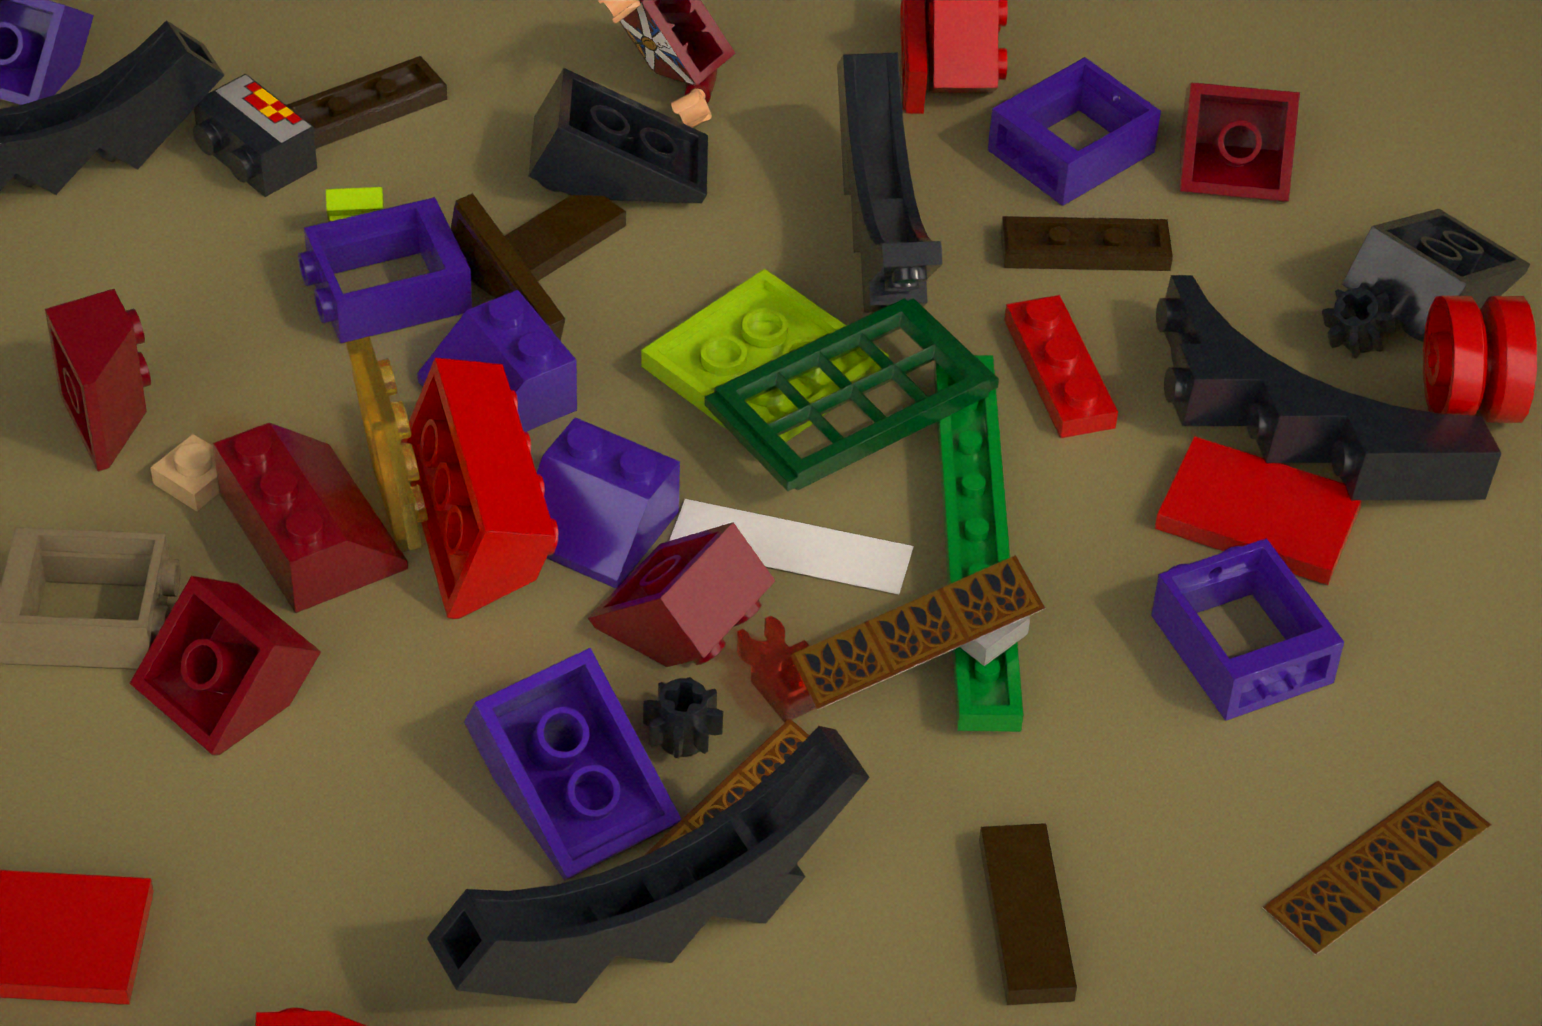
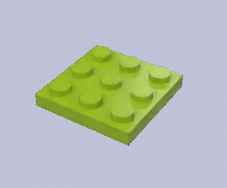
(742, 333)

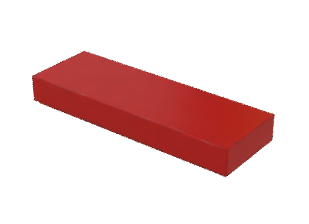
(913, 55)

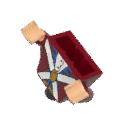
(677, 43)

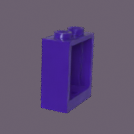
(1026, 145)
(380, 238)
(1263, 676)

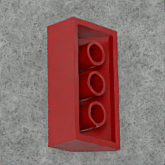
(478, 486)

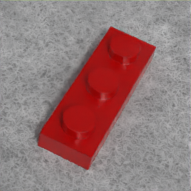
(1060, 366)

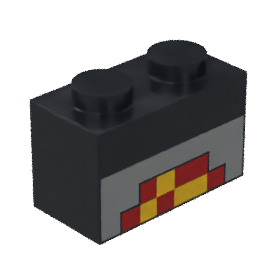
(255, 135)

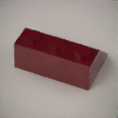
(303, 515)

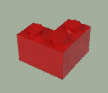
(965, 45)

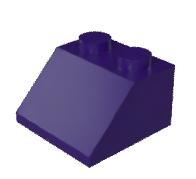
(39, 47)
(532, 356)
(606, 500)

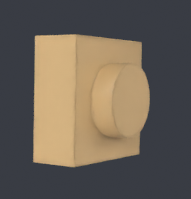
(188, 473)

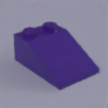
(571, 764)

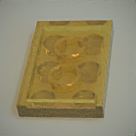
(384, 428)

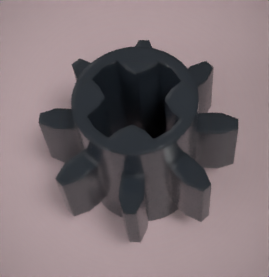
(1359, 320)
(683, 717)

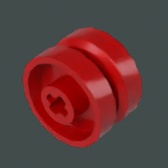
(1480, 357)

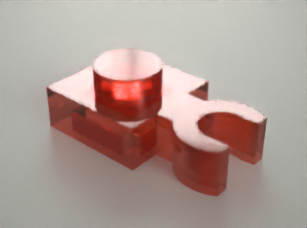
(774, 670)

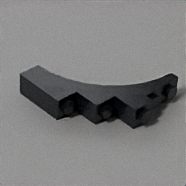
(116, 113)
(877, 175)
(1298, 419)
(733, 867)

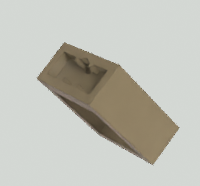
(91, 558)

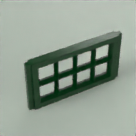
(781, 461)

